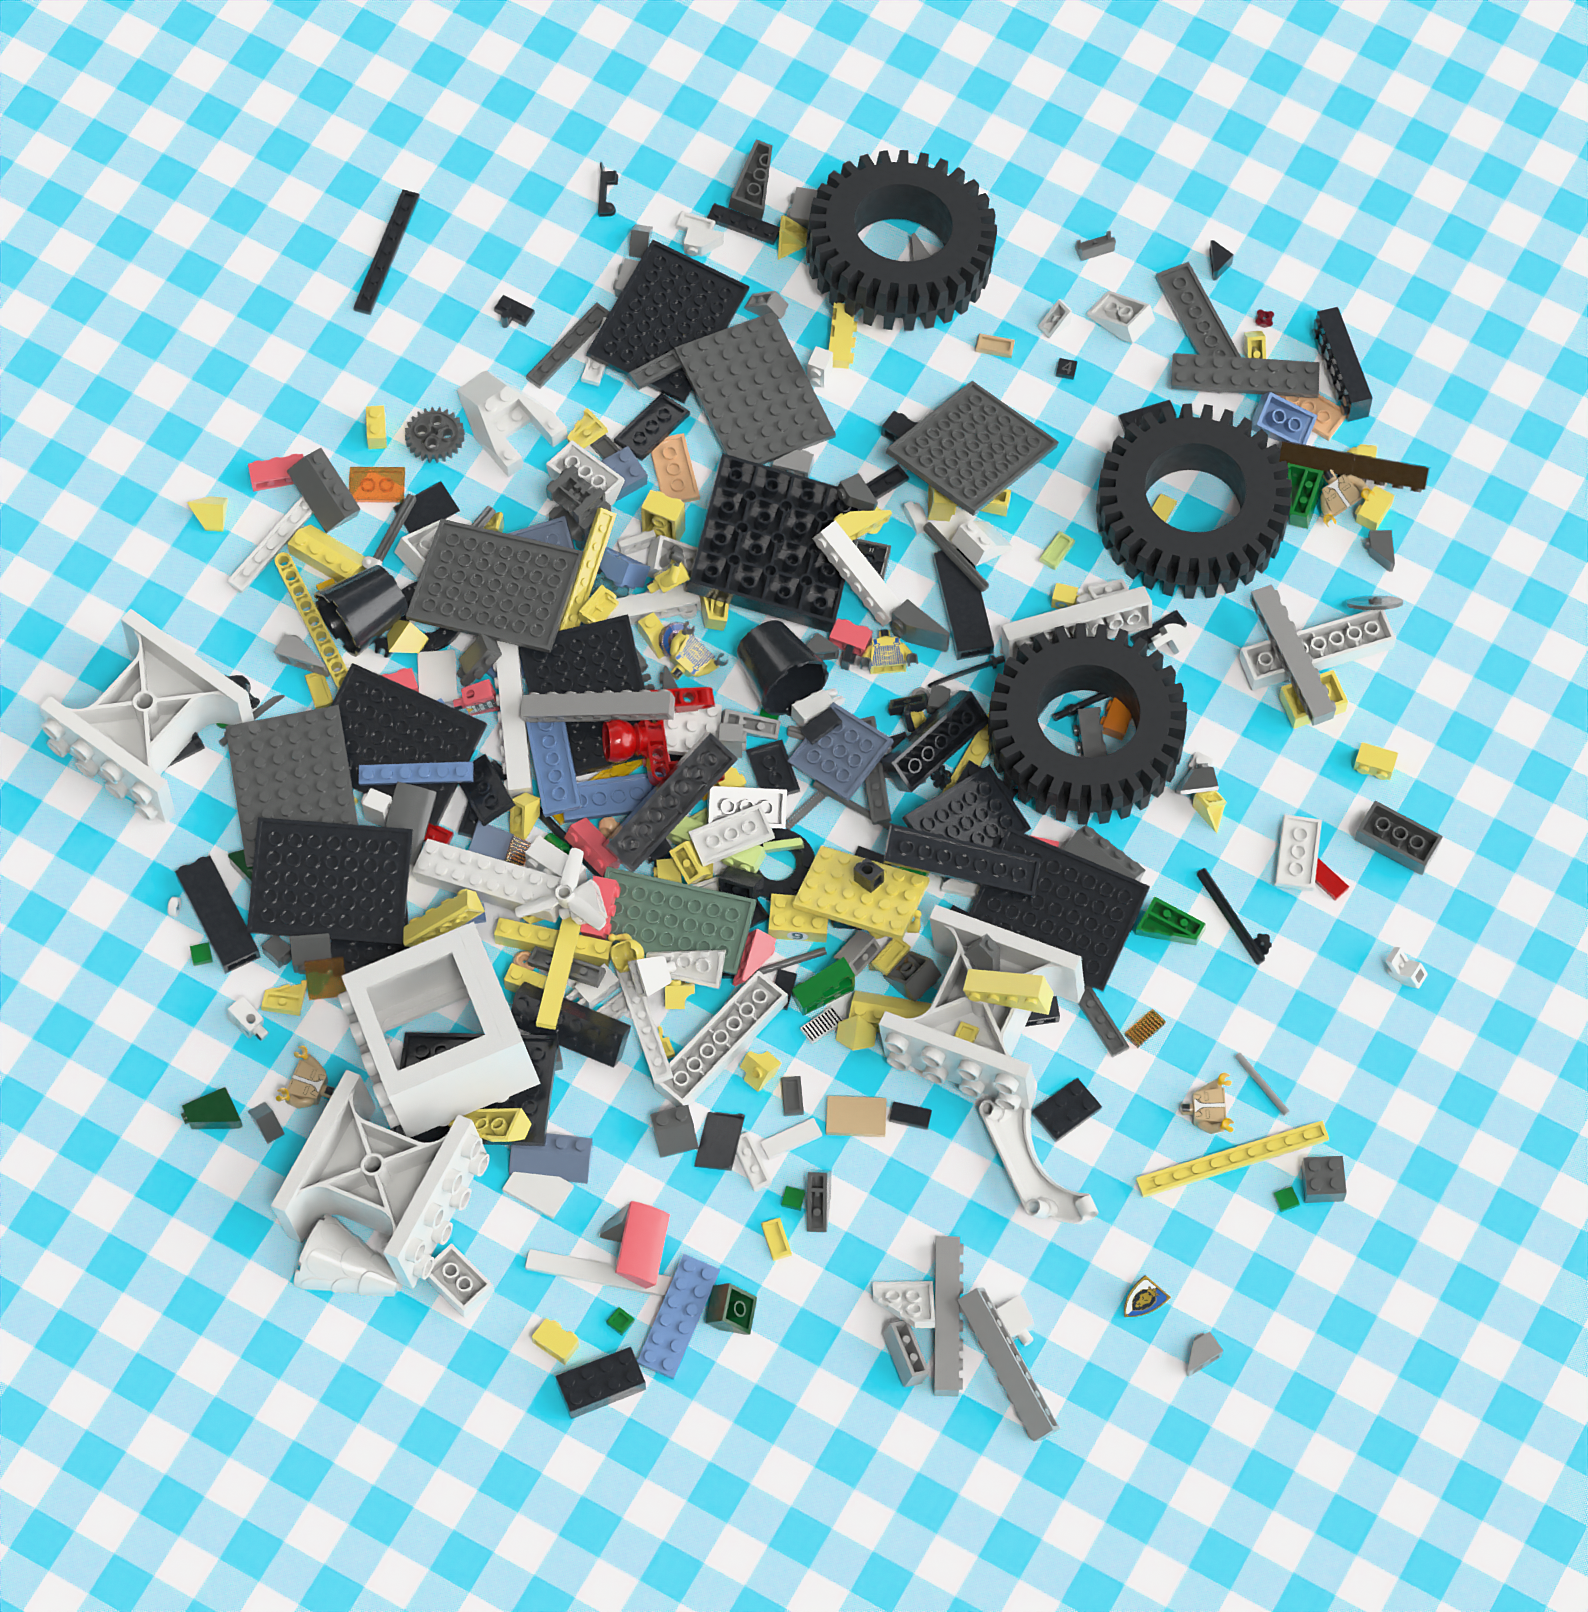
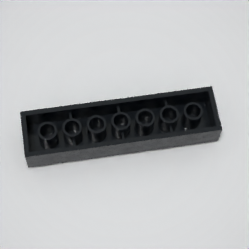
(669, 801)

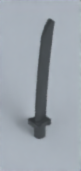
(259, 711)

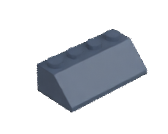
(560, 1157)

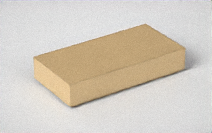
(995, 345)

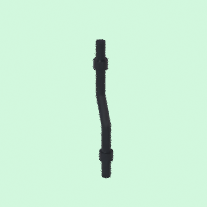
(1071, 709)

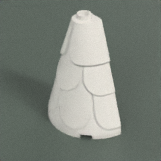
(343, 1263)

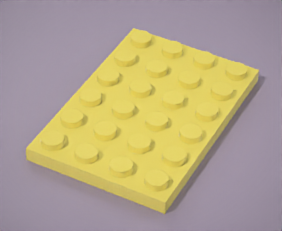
(834, 894)

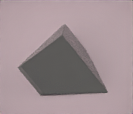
(614, 1228)

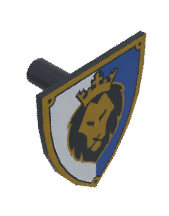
(1144, 1298)

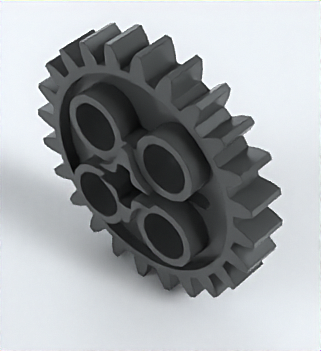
(434, 435)

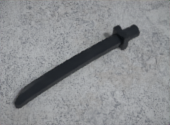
(994, 661)

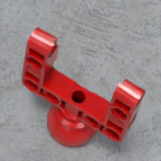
(648, 738)

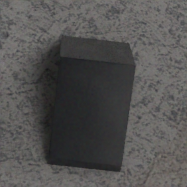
(1220, 259)

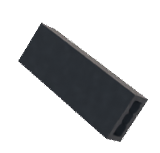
(963, 609)
(217, 914)

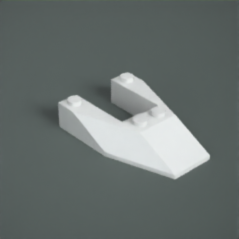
(500, 410)

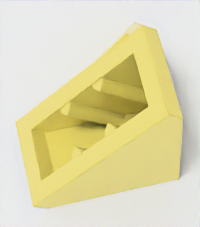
(791, 237)
(210, 512)
(405, 638)
(1210, 807)
(856, 1033)

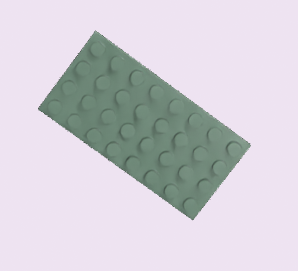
(680, 916)

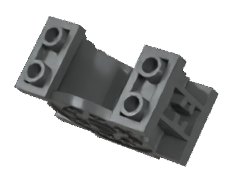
(577, 502)

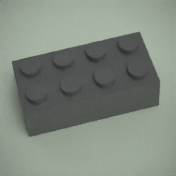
(1398, 837)

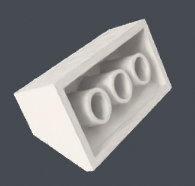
(588, 468)

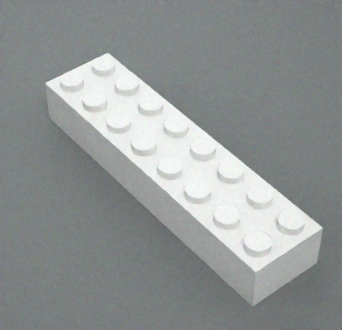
(1123, 610)
(1327, 644)
(491, 878)
(722, 1040)

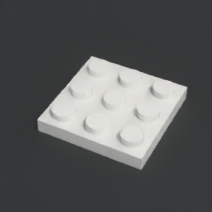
(690, 727)

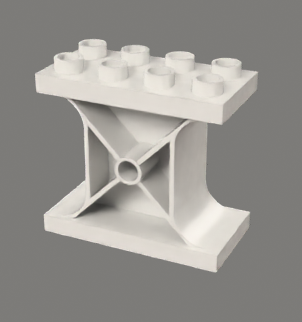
(145, 718)
(987, 1063)
(381, 1180)

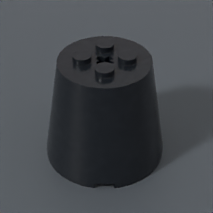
(361, 608)
(780, 666)

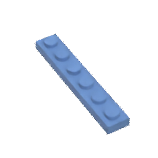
(416, 773)

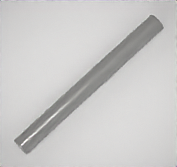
(1262, 1084)

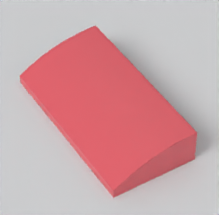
(642, 1244)

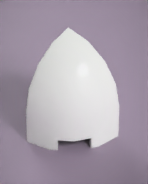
(915, 516)

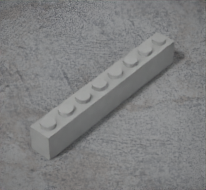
(1292, 655)
(598, 706)
(947, 1316)
(1008, 1364)

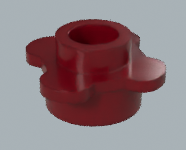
(1260, 321)

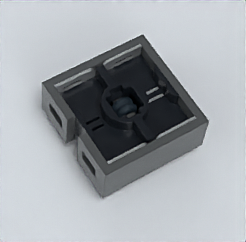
(876, 554)

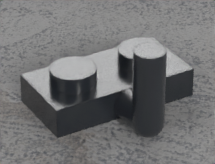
(513, 311)
(906, 705)

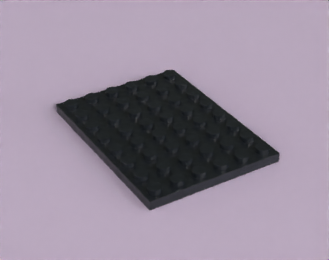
(663, 307)
(587, 659)
(401, 726)
(330, 880)
(1073, 908)
(533, 1101)

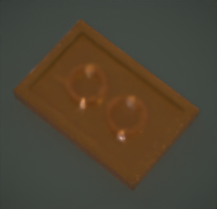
(377, 484)

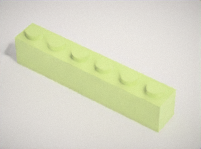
(747, 860)

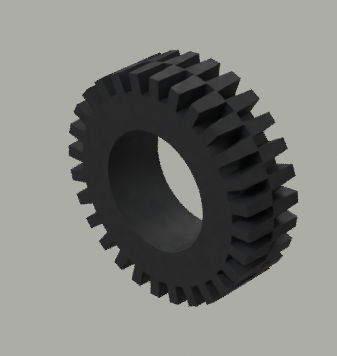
(893, 286)
(1202, 446)
(1076, 781)

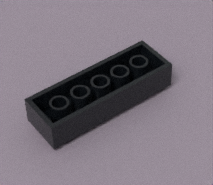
(1342, 364)
(935, 741)
(577, 1026)

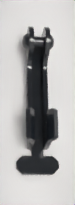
(606, 209)

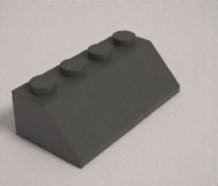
(324, 490)
(1099, 850)

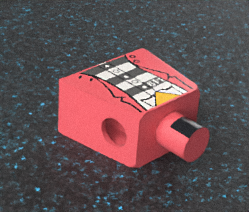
(478, 698)

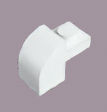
(1176, 637)
(1404, 970)

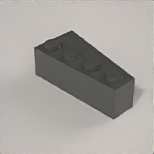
(751, 188)

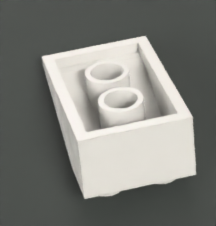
(1122, 316)
(980, 541)
(415, 547)
(660, 554)

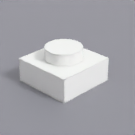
(1200, 758)

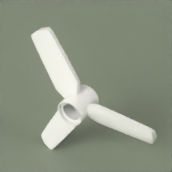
(568, 883)

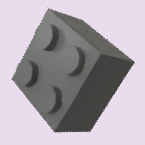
(1323, 1179)

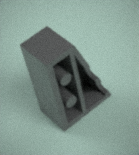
(1089, 733)

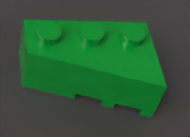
(1305, 492)
(1170, 924)
(824, 987)

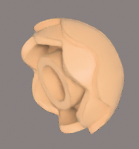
(608, 826)
(520, 957)

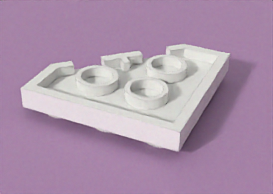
(908, 1301)

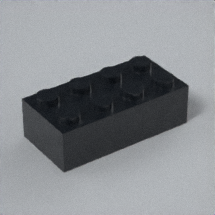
(600, 1382)

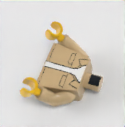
(1341, 494)
(307, 1083)
(1209, 1107)

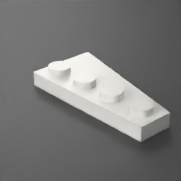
(696, 967)

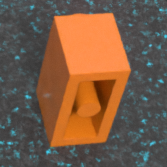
(1117, 720)

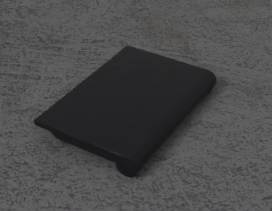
(430, 506)
(719, 1141)

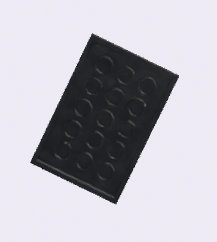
(970, 811)

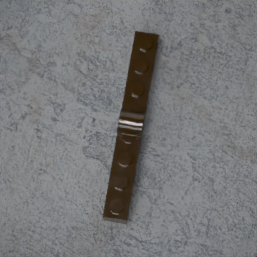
(1358, 465)

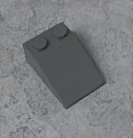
(918, 628)

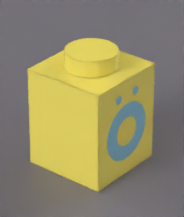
(1064, 596)

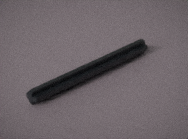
(1231, 916)

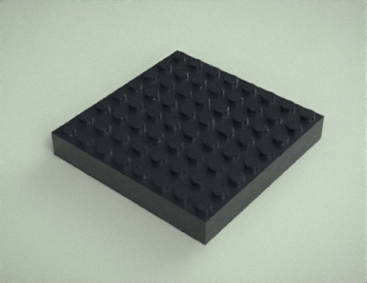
(761, 546)

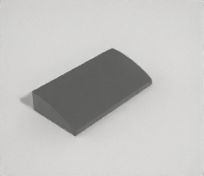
(412, 810)

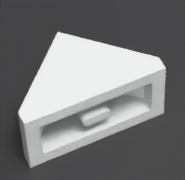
(1056, 319)

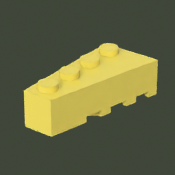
(1009, 990)

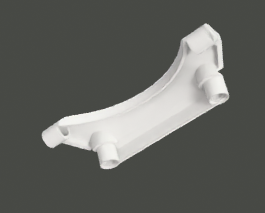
(1033, 1184)

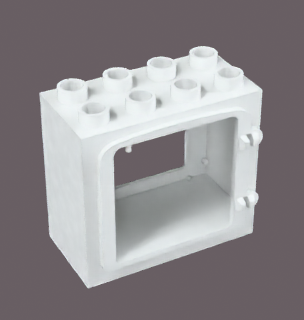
(417, 985)

